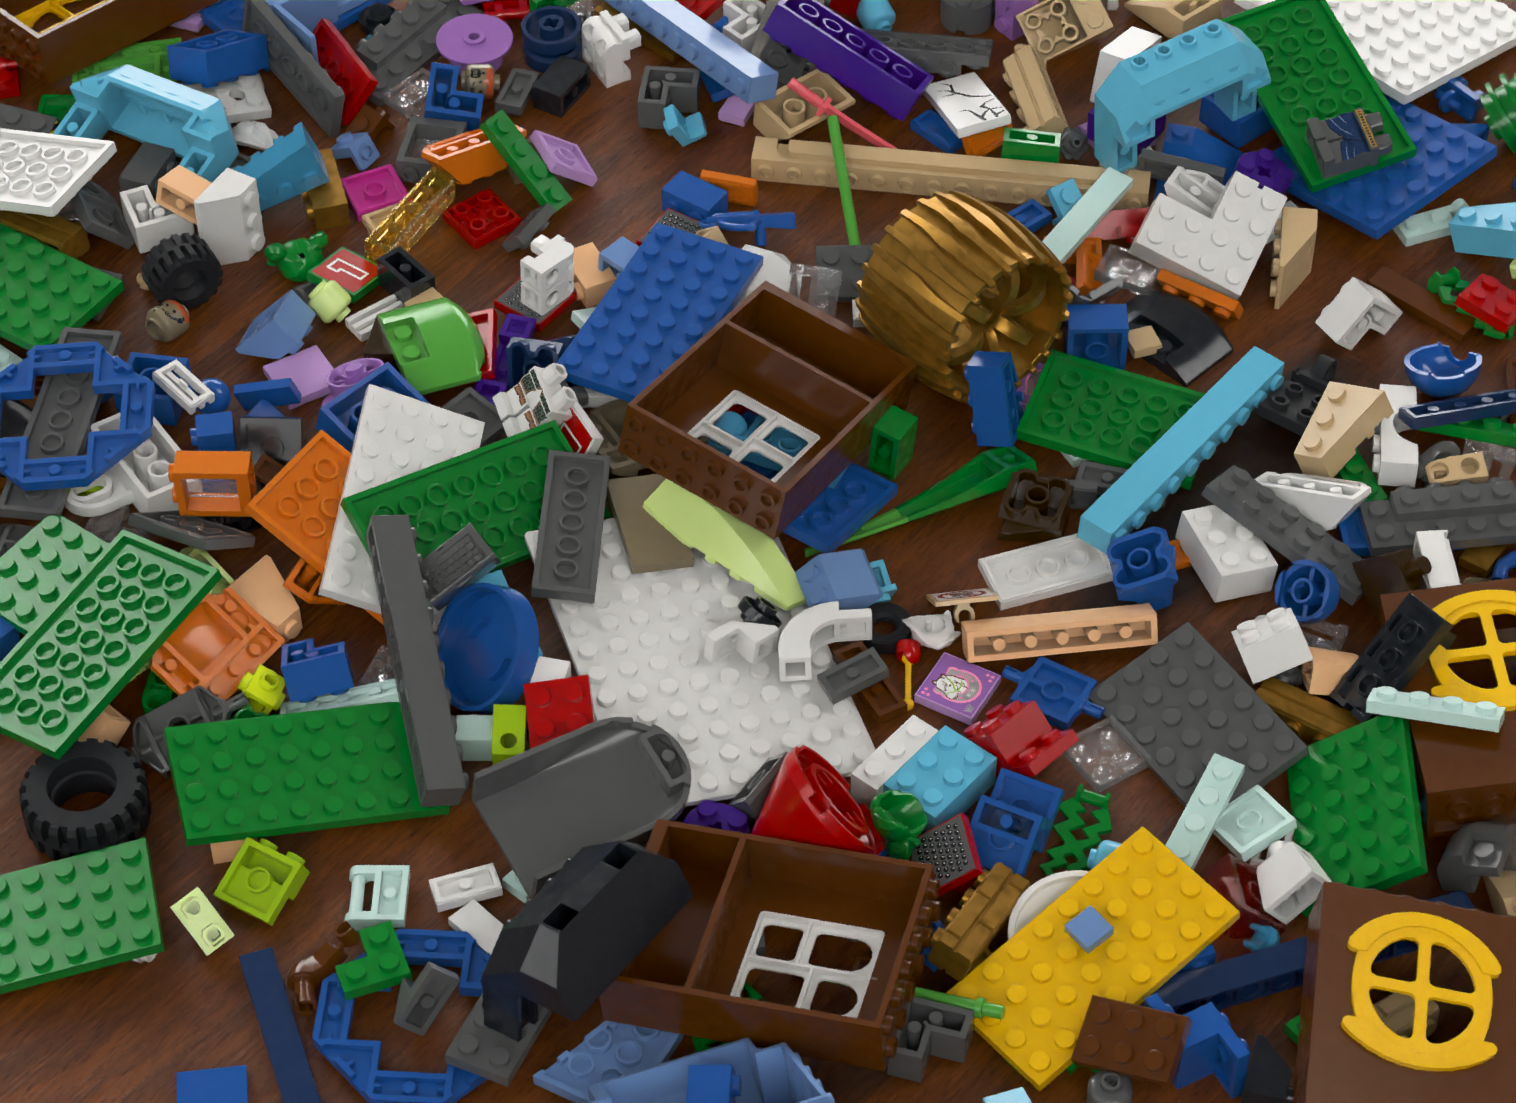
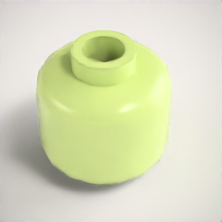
(329, 301)

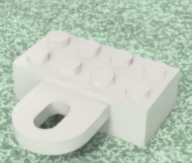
(135, 479)

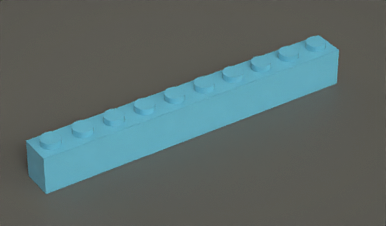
(1181, 449)

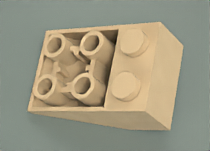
(1175, 16)
(1064, 25)
(1293, 251)

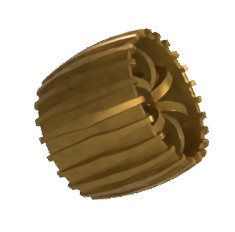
(959, 283)

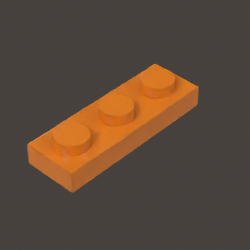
(1200, 295)

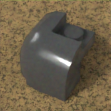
(1477, 851)

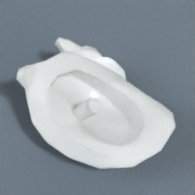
(254, 135)
(933, 630)

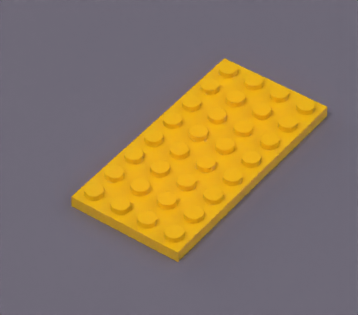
(1046, 980)

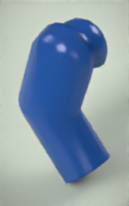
(1503, 566)

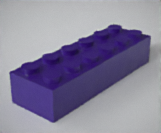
(849, 55)

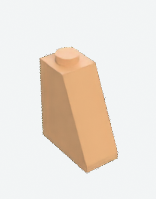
(264, 592)

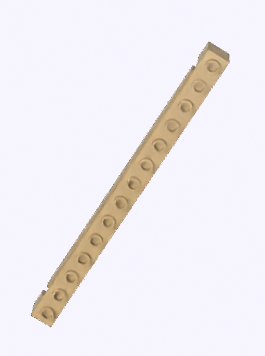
(930, 172)

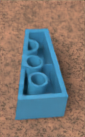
(286, 168)

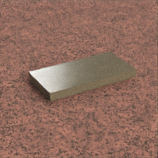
(645, 540)

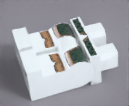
(536, 400)

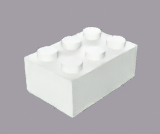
(1225, 554)

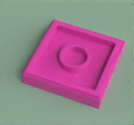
(373, 190)

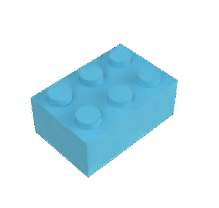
(945, 776)

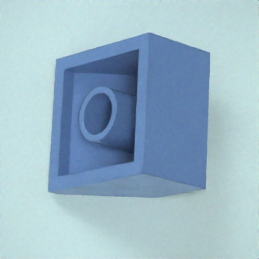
(278, 328)
(840, 578)

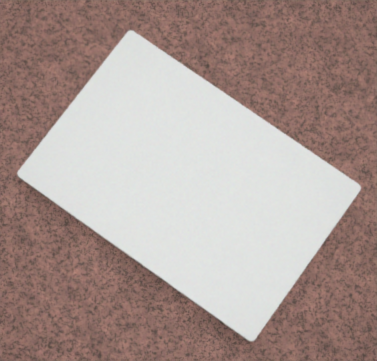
(648, 664)

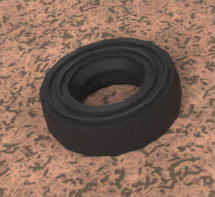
(893, 614)

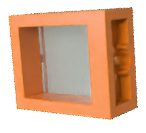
(212, 482)

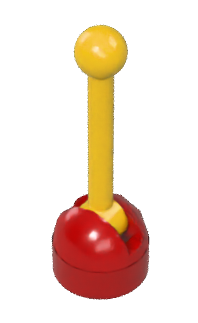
(908, 653)

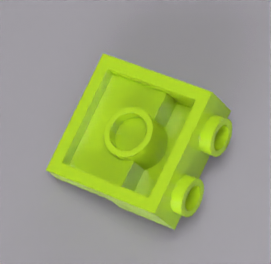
(262, 880)

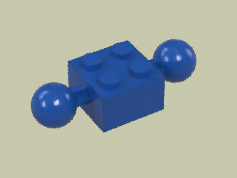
(166, 409)

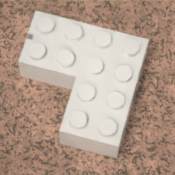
(1216, 249)

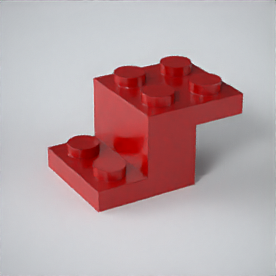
(1020, 738)

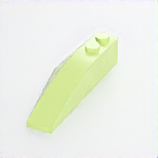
(727, 541)

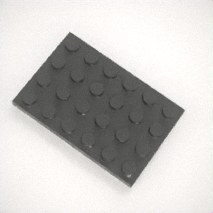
(1190, 704)

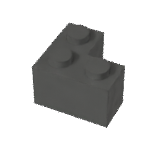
(666, 87)
(928, 1031)

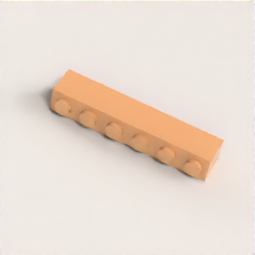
(1059, 632)

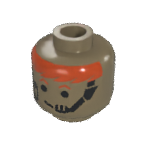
(480, 80)
(167, 321)

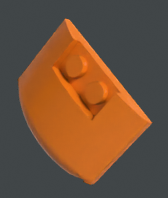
(216, 646)

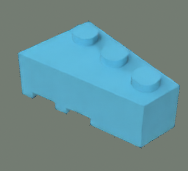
(1485, 230)

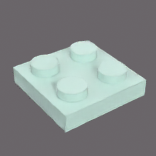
(1253, 823)

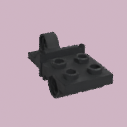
(1298, 397)

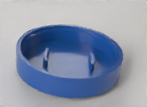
(487, 646)

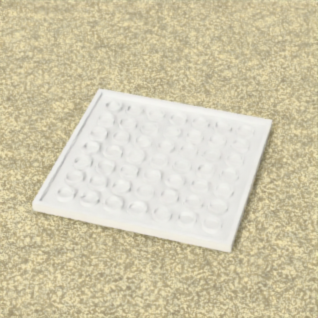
(1421, 42)

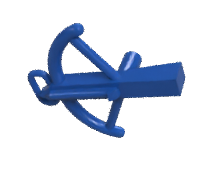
(750, 221)

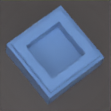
(1089, 929)

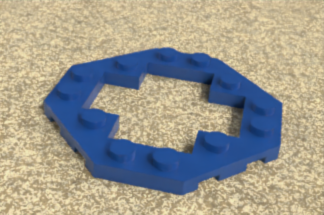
(103, 447)
(360, 1059)

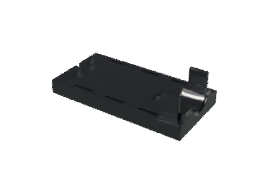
(1393, 655)

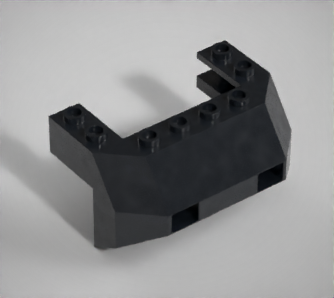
(579, 933)

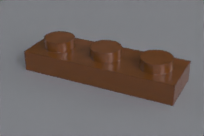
(880, 698)

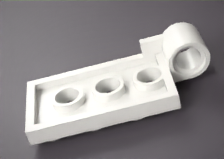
(249, 89)

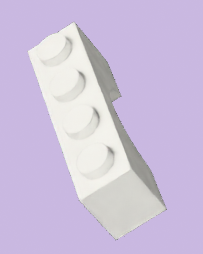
(1395, 457)

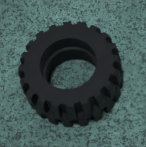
(84, 769)

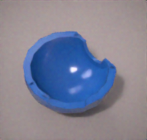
(1439, 373)

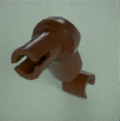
(308, 973)

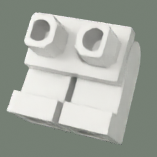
(607, 45)
(549, 276)

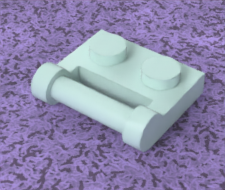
(388, 898)

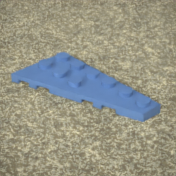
(606, 1054)

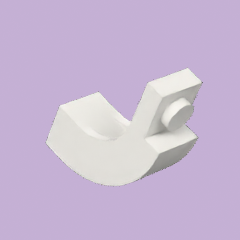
(815, 629)

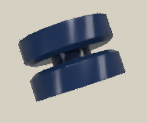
(549, 34)

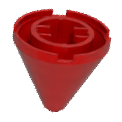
(814, 807)

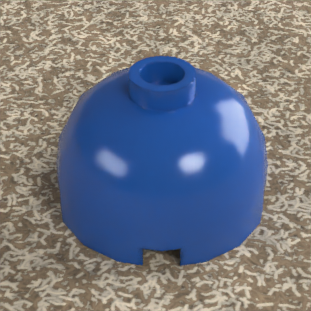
(1309, 589)

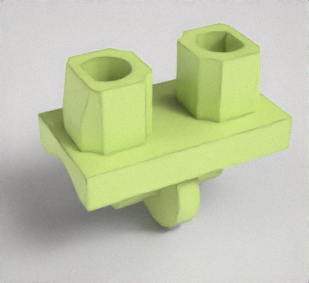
(202, 921)

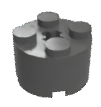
(967, 15)

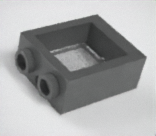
(420, 133)

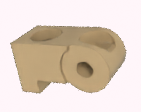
(1458, 468)

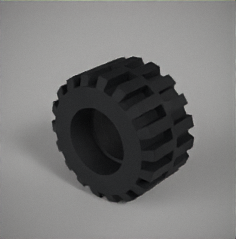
(182, 270)

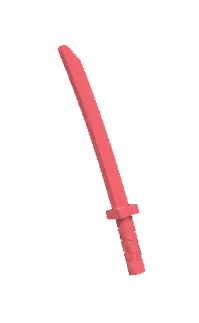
(824, 106)

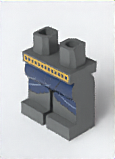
(1347, 141)

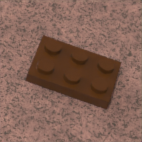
(1131, 1040)

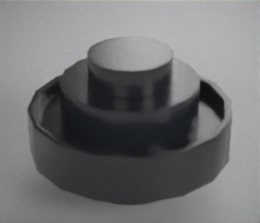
(373, 16)
(758, 611)

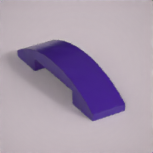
(513, 326)

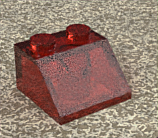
(1240, 887)

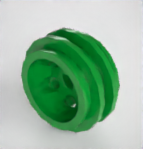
(1501, 109)

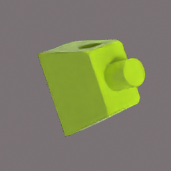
(509, 732)

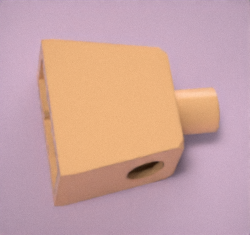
(1326, 670)

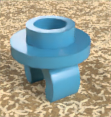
(1263, 937)

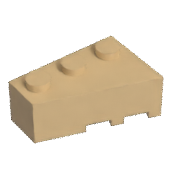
(1338, 426)

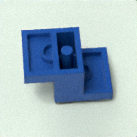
(1014, 820)
(1209, 1049)

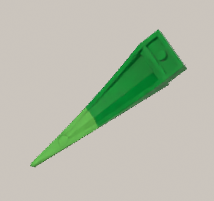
(976, 479)

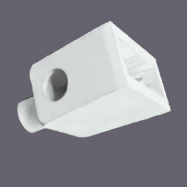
(1289, 880)

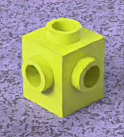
(263, 689)

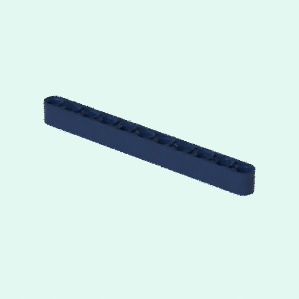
(1262, 971)

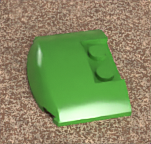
(147, 56)
(434, 344)

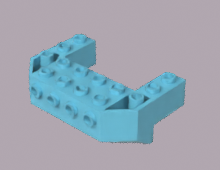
(1169, 76)
(155, 113)

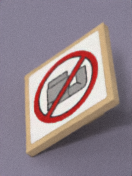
(962, 600)

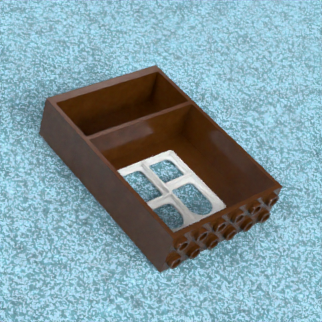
(792, 370)
(744, 882)

